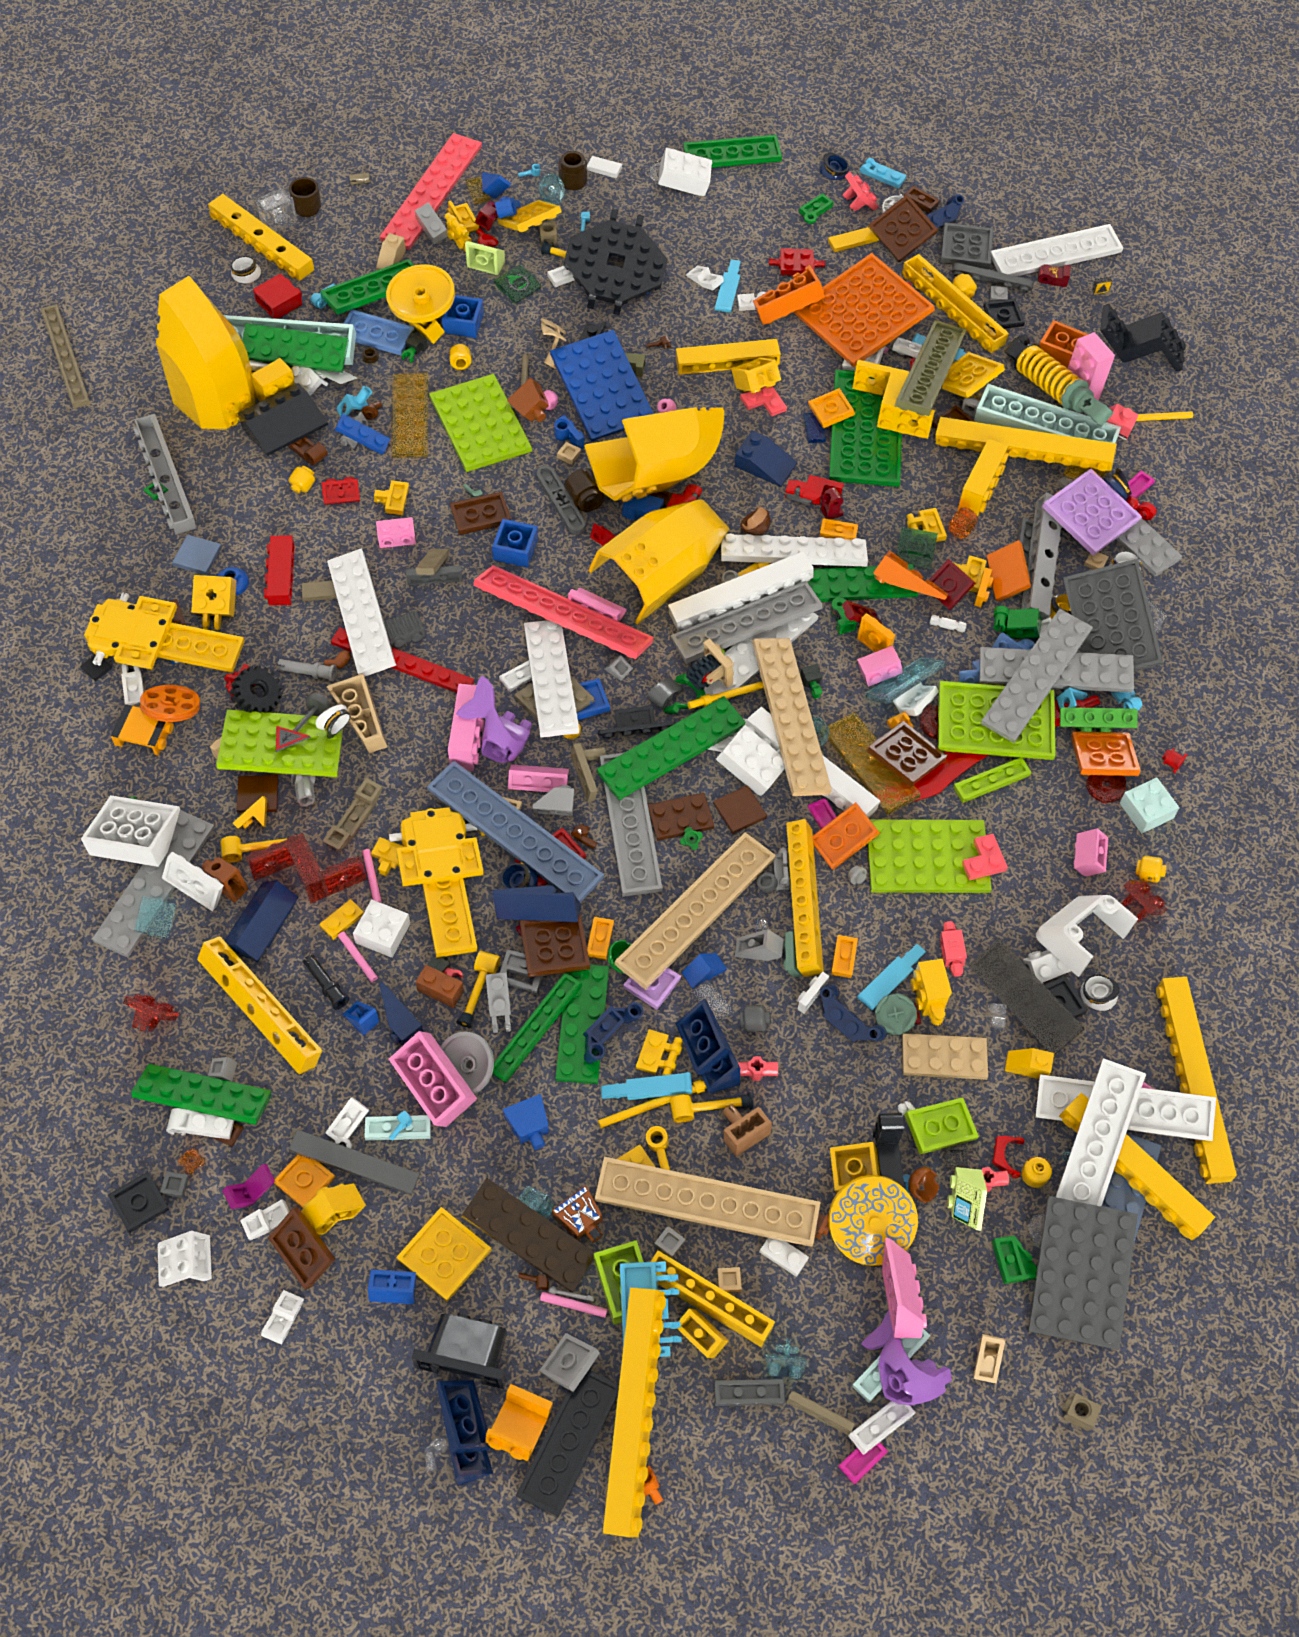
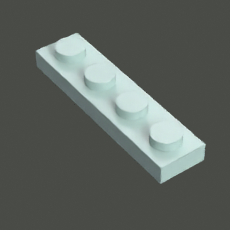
(869, 1382)

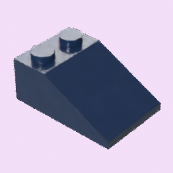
(764, 459)

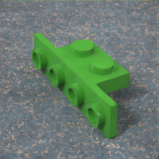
(1098, 718)

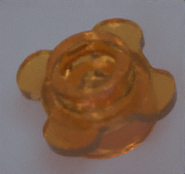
(192, 1154)

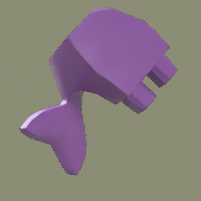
(501, 737)
(905, 1379)

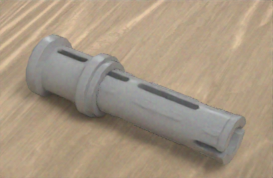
(316, 669)

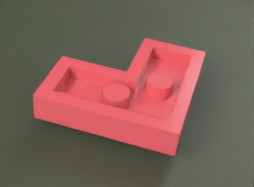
(766, 397)
(989, 860)

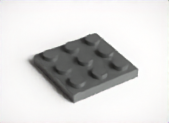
(967, 245)

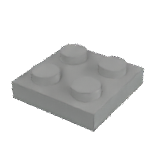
(569, 1362)

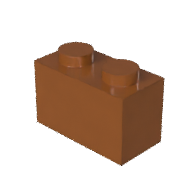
(439, 986)

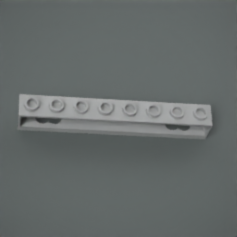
(152, 438)
(1039, 564)

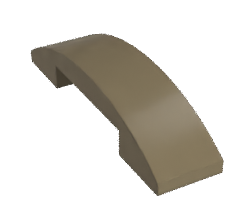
(355, 816)

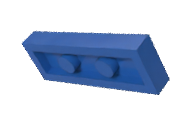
(362, 434)

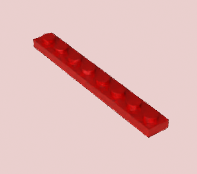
(414, 666)

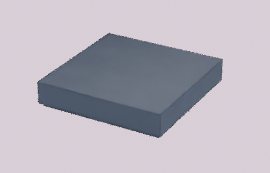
(197, 554)

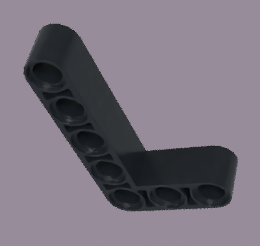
(887, 1135)

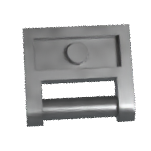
(515, 963)

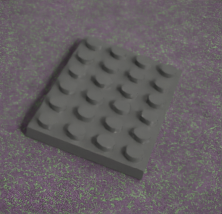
(1118, 610)
(1083, 1272)

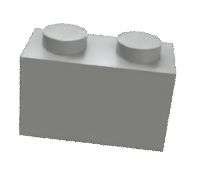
(431, 223)

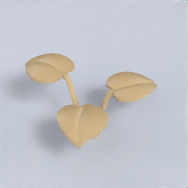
(548, 331)

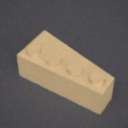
(364, 720)

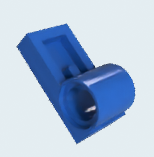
(507, 207)
(565, 430)

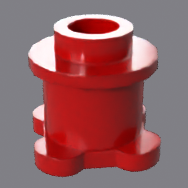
(1173, 759)

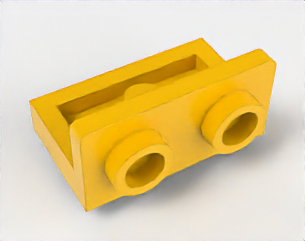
(464, 215)

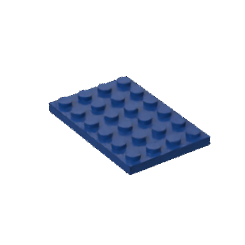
(600, 383)

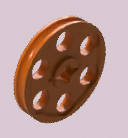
(169, 703)

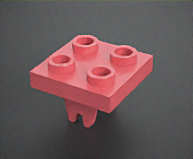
(862, 191)

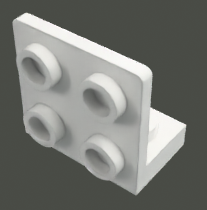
(184, 1258)

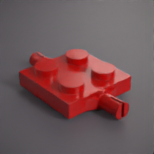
(795, 260)

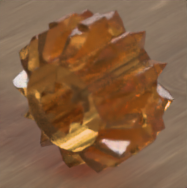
(963, 522)

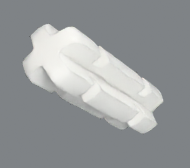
(948, 623)

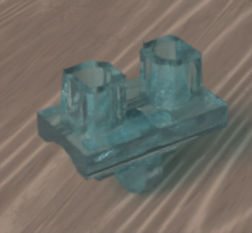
(775, 1360)

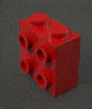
(278, 296)

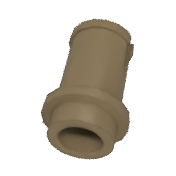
(359, 178)

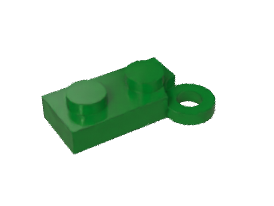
(815, 208)

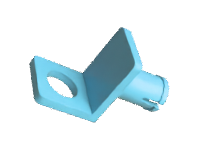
(354, 402)
(1069, 696)

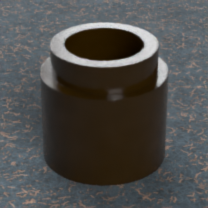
(573, 170)
(305, 196)
(584, 490)

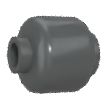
(755, 1018)

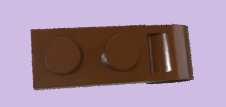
(309, 451)

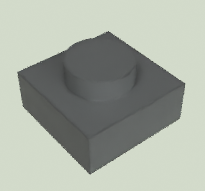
(174, 1184)

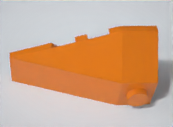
(896, 572)

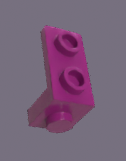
(249, 1192)

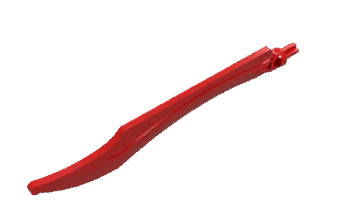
(959, 762)

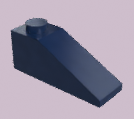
(400, 1019)

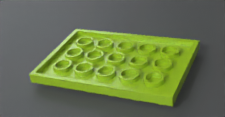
(480, 422)
(960, 727)
(250, 745)
(924, 856)

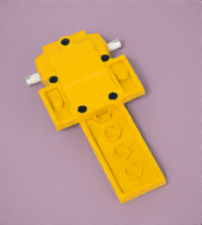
(145, 632)
(439, 860)

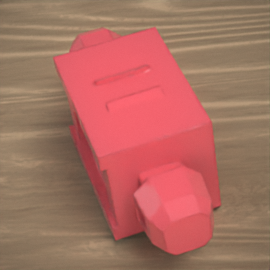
(953, 948)

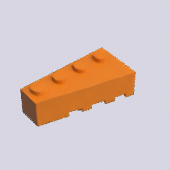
(789, 296)

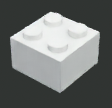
(381, 928)

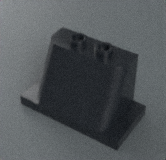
(465, 1349)

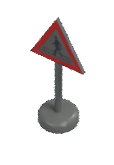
(316, 704)

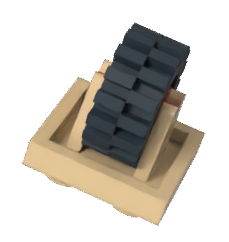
(711, 667)

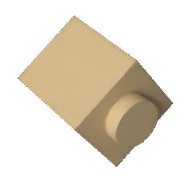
(391, 251)

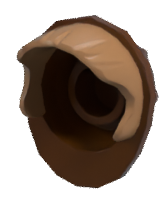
(756, 522)

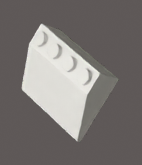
(132, 831)

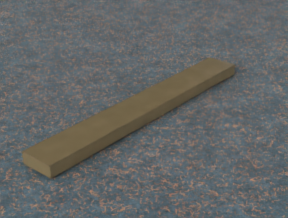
(65, 356)

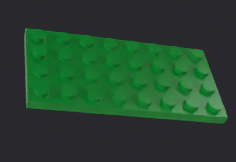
(860, 448)

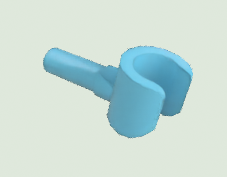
(535, 171)
(585, 217)
(405, 1121)

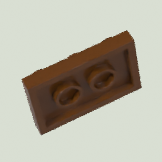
(479, 513)
(674, 815)
(301, 1248)

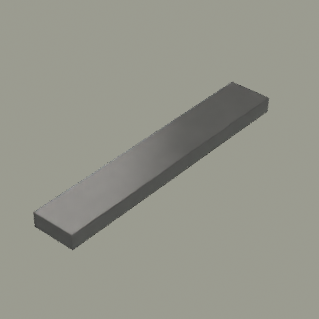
(354, 1162)

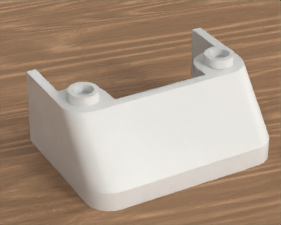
(1063, 935)

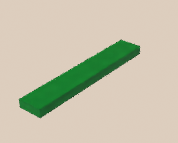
(535, 1027)

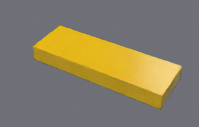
(852, 239)

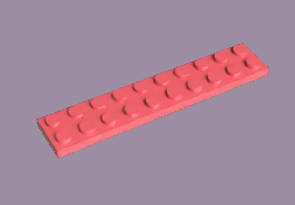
(433, 187)
(564, 611)

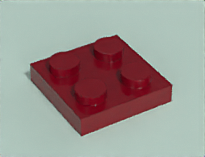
(952, 581)

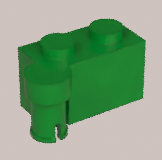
(1018, 622)

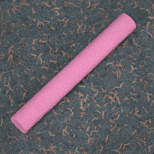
(371, 875)
(357, 956)
(573, 1304)

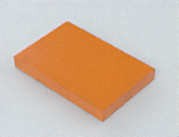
(1009, 571)
(844, 836)

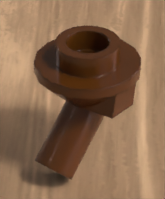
(370, 411)
(580, 833)

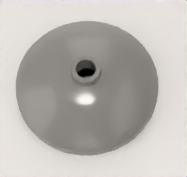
(467, 1047)

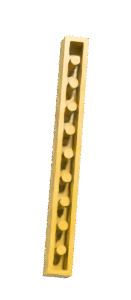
(1027, 443)
(1195, 1074)
(634, 1413)

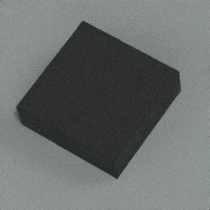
(95, 671)

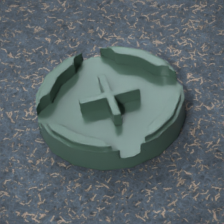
(896, 1014)

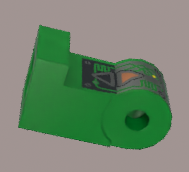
(843, 624)

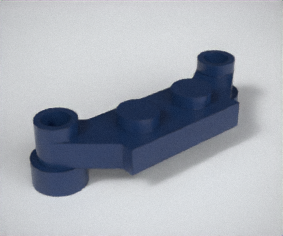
(948, 213)
(847, 1021)
(605, 1027)

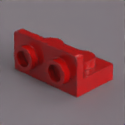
(340, 491)

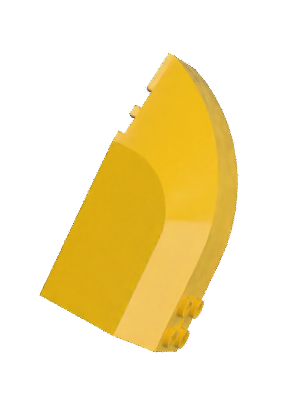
(202, 358)
(656, 452)
(665, 550)

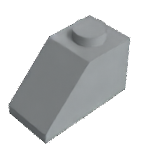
(556, 802)
(760, 946)

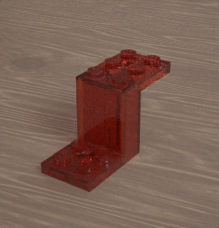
(298, 854)

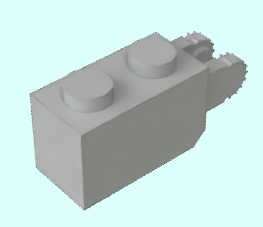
(498, 999)

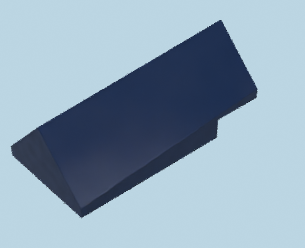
(536, 903)
(261, 920)
(708, 1048)
(465, 1430)

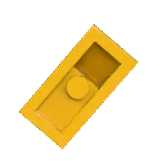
(257, 810)

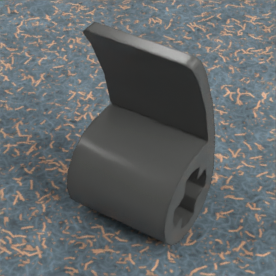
(663, 692)

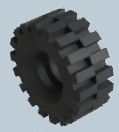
(244, 696)

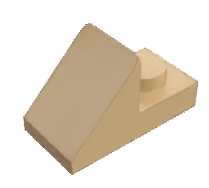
(988, 1358)

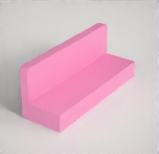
(597, 603)
(536, 778)

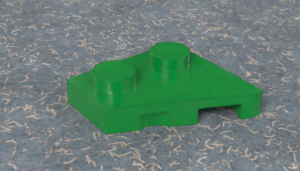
(1013, 1261)

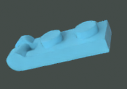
(882, 173)

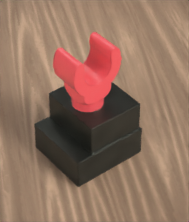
(442, 965)

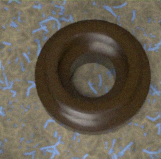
(370, 355)

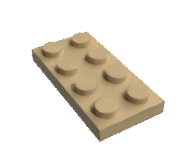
(944, 1056)

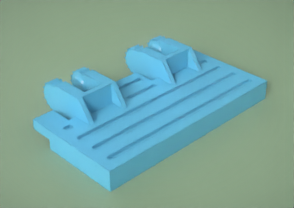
(644, 1276)

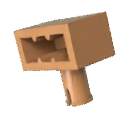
(746, 1129)

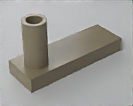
(582, 768)

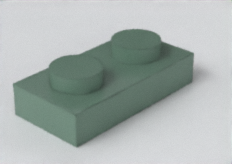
(790, 962)

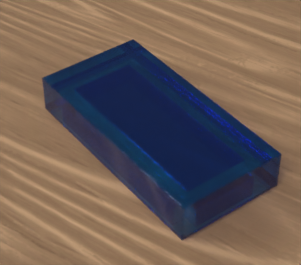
(814, 430)

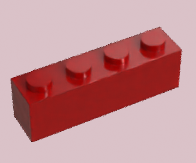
(280, 570)

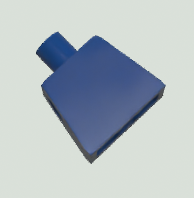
(528, 1121)

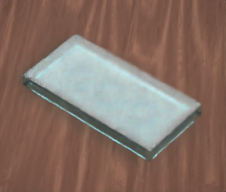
(911, 676)

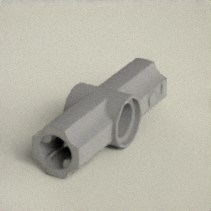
(304, 788)

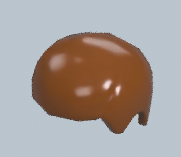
(926, 1177)

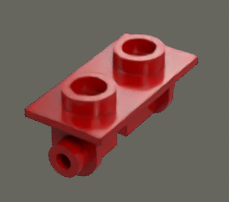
(601, 534)

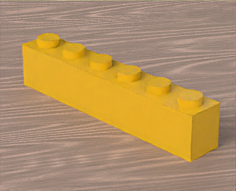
(724, 356)
(716, 1302)

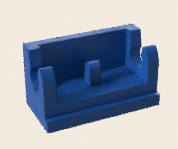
(392, 1286)

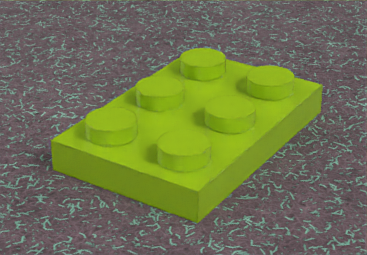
(941, 1125)

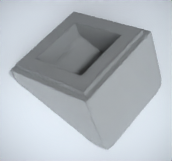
(619, 667)
(222, 1068)

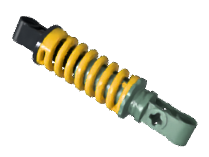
(1057, 380)

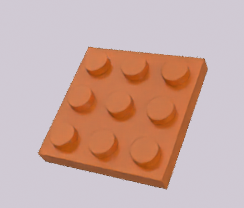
(1105, 753)

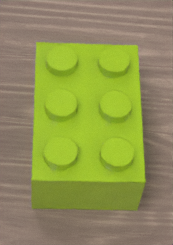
(608, 1269)

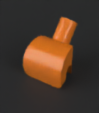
(651, 1486)

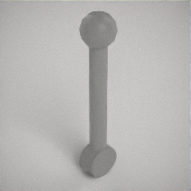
(553, 1290)

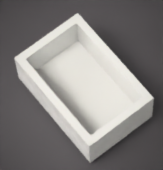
(685, 172)
(752, 760)

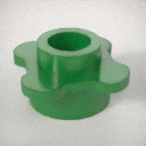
(686, 838)

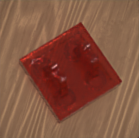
(1141, 892)
(149, 1012)

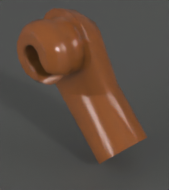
(340, 661)

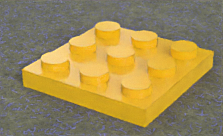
(530, 215)
(971, 374)
(444, 1254)

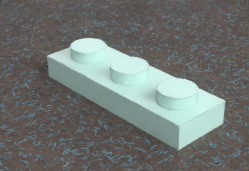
(382, 1127)

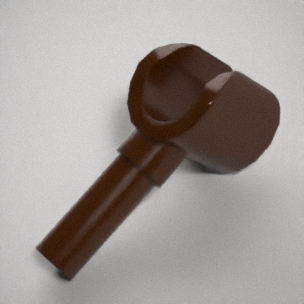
(664, 341)
(542, 1282)

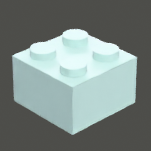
(1149, 805)

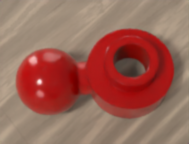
(1145, 509)

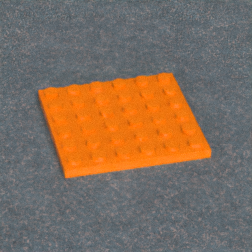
(865, 310)

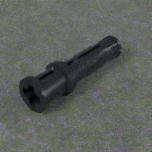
(329, 988)

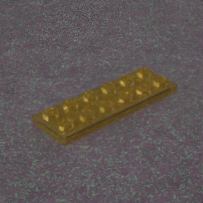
(410, 415)
(851, 741)

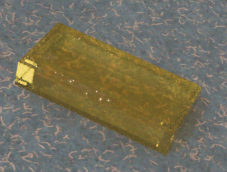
(476, 190)

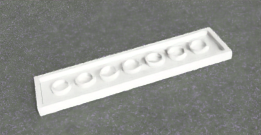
(1057, 251)
(775, 548)
(361, 613)
(744, 657)
(551, 679)
(1154, 1111)
(1101, 1133)

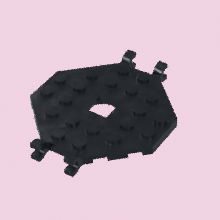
(589, 255)

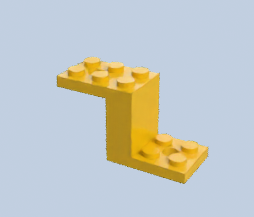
(889, 383)

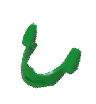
(682, 679)

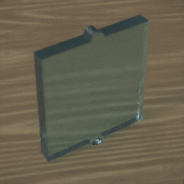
(155, 917)

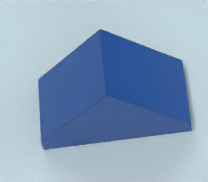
(494, 184)
(703, 968)
(362, 1017)

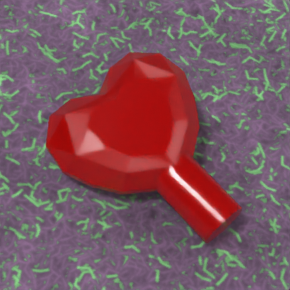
(486, 239)

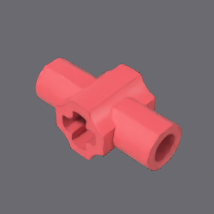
(765, 1068)
(998, 1178)

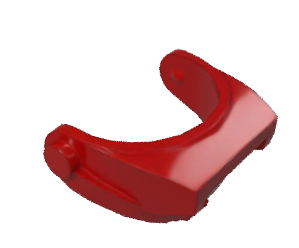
(999, 1154)

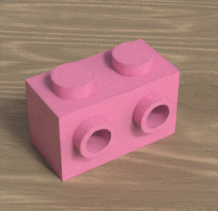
(395, 532)
(880, 666)
(1091, 852)

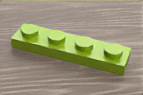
(992, 780)

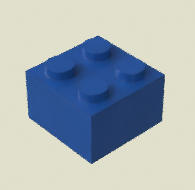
(464, 316)
(515, 543)

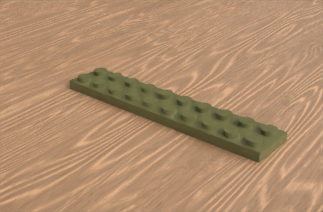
(930, 368)

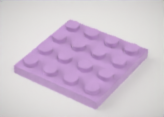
(1092, 512)

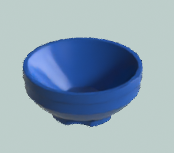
(241, 577)

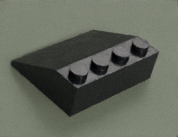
(282, 419)

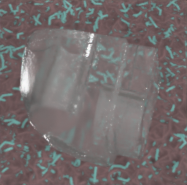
(996, 1016)

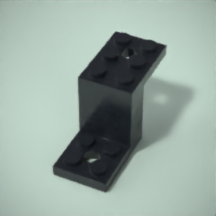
(1142, 337)

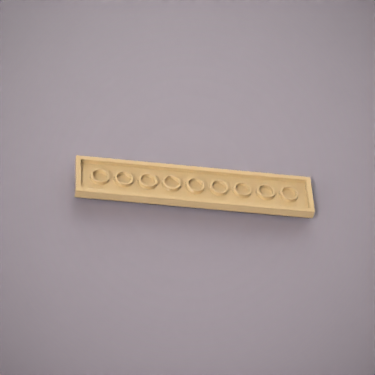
(791, 717)
(694, 911)
(708, 1201)

